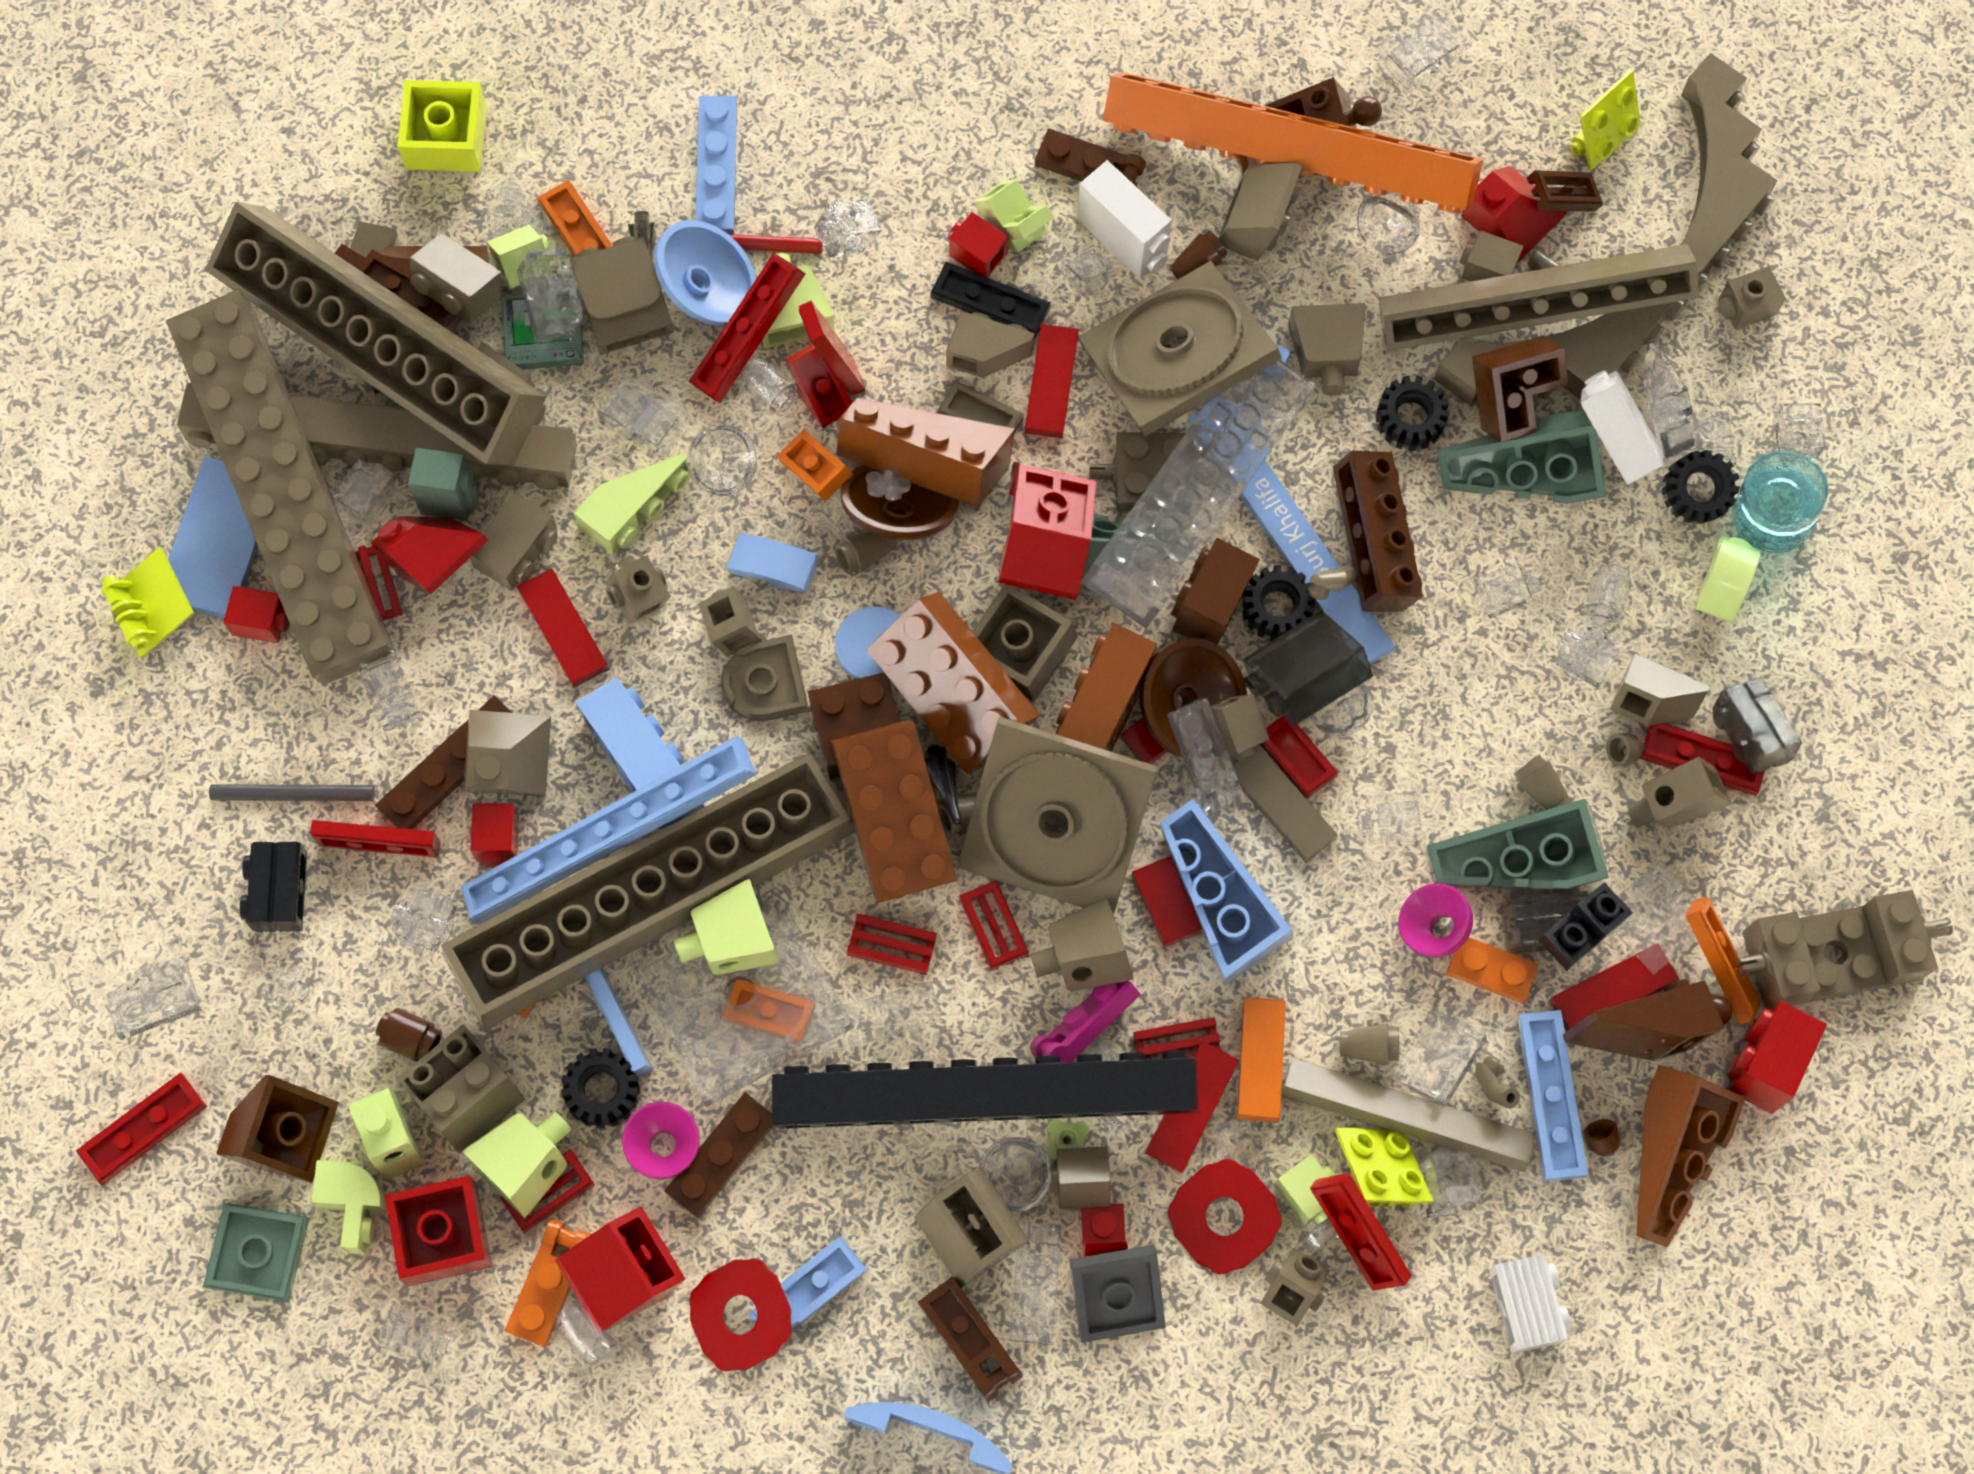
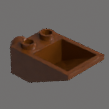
(1329, 103)
(1656, 1023)

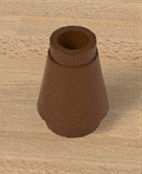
(1197, 253)

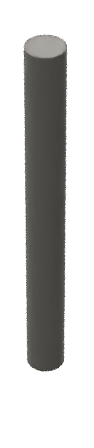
(265, 792)

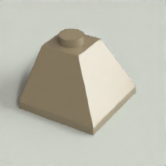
(507, 753)

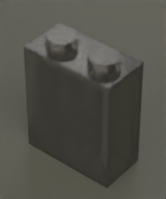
(1307, 668)

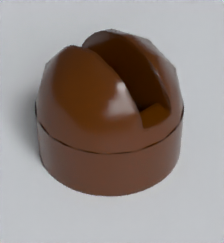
(1602, 1137)

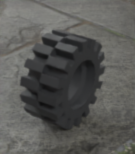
(1415, 392)
(1723, 482)
(1271, 582)
(588, 1066)

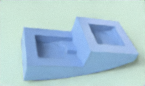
(773, 561)

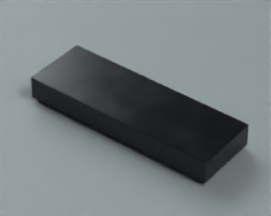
(986, 296)

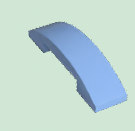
(879, 1415)

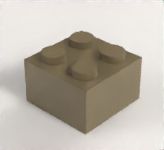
(1025, 638)

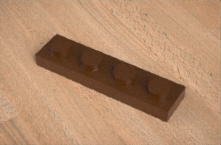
(432, 779)

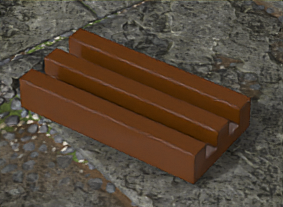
(1566, 197)

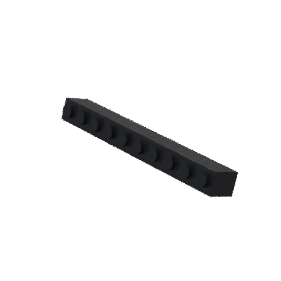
(985, 1092)

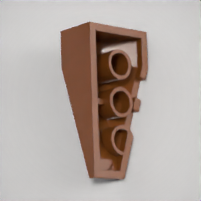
(1680, 1131)

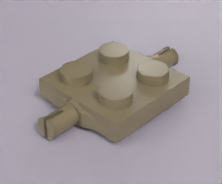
(1135, 464)

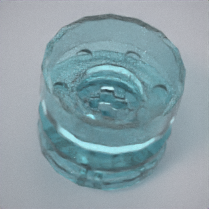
(1795, 490)

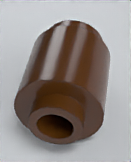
(407, 1034)

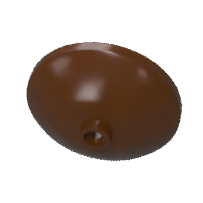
(910, 518)
(1194, 671)

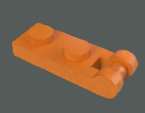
(544, 1288)

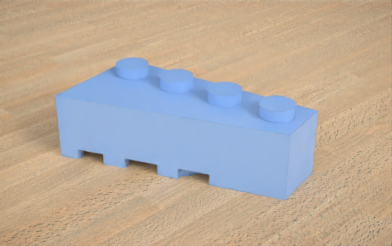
(630, 737)
(1227, 900)

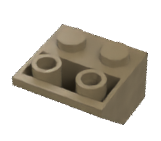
(1260, 208)
(461, 1088)
(970, 1227)

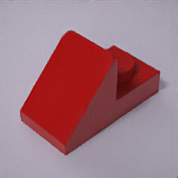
(818, 386)
(1103, 1229)

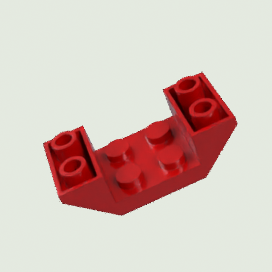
(1048, 530)

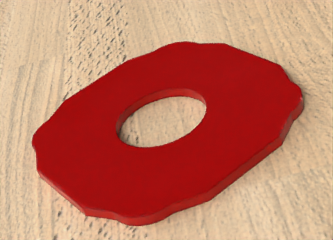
(1259, 1223)
(773, 1323)

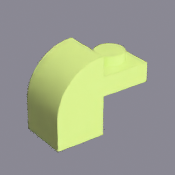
(1013, 214)
(1728, 578)
(351, 1189)

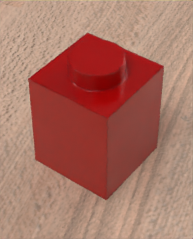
(977, 245)
(255, 615)
(494, 833)

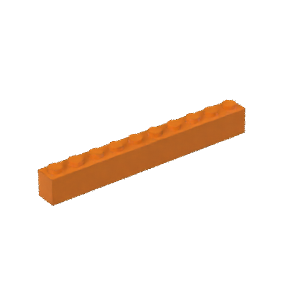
(1286, 137)

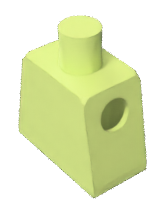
(789, 325)
(729, 933)
(386, 1131)
(521, 1159)

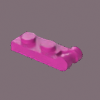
(1085, 1022)

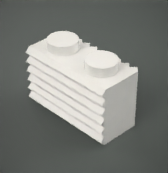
(1530, 1303)

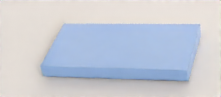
(213, 542)

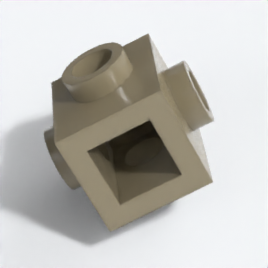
(637, 587)
(1295, 1286)

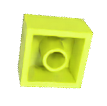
(442, 126)

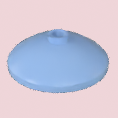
(703, 270)

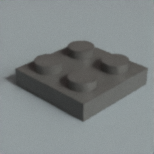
(1117, 1293)

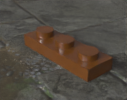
(721, 1155)

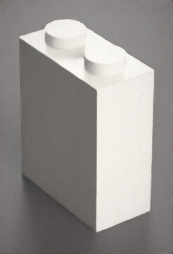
(1124, 220)
(1621, 426)

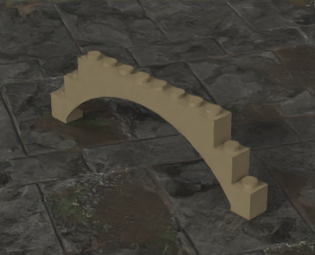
(1727, 198)

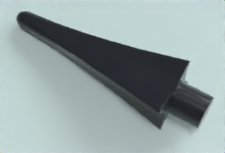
(944, 777)

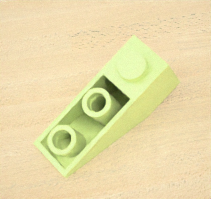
(623, 504)

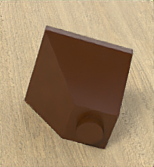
(279, 1129)

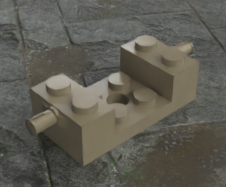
(1879, 943)

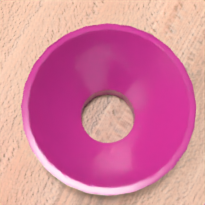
(1424, 909)
(651, 1121)

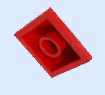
(1509, 210)
(427, 548)

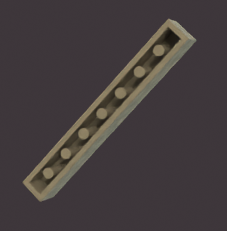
(1539, 297)

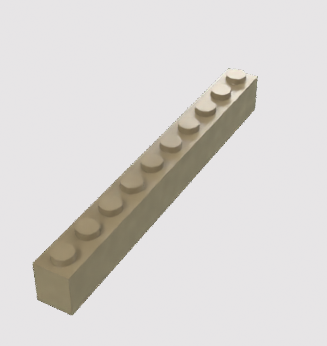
(393, 434)

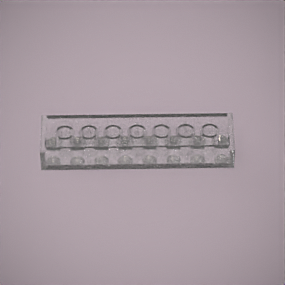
(1195, 491)

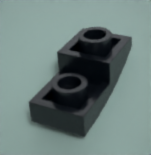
(1585, 926)

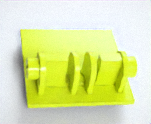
(1608, 122)
(147, 602)
(1384, 1167)

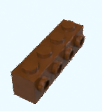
(1377, 531)

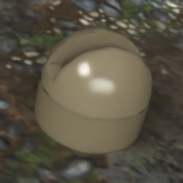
(1620, 742)

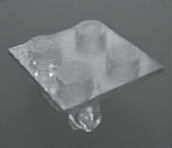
(1658, 921)

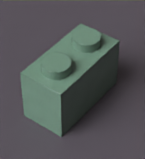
(442, 484)

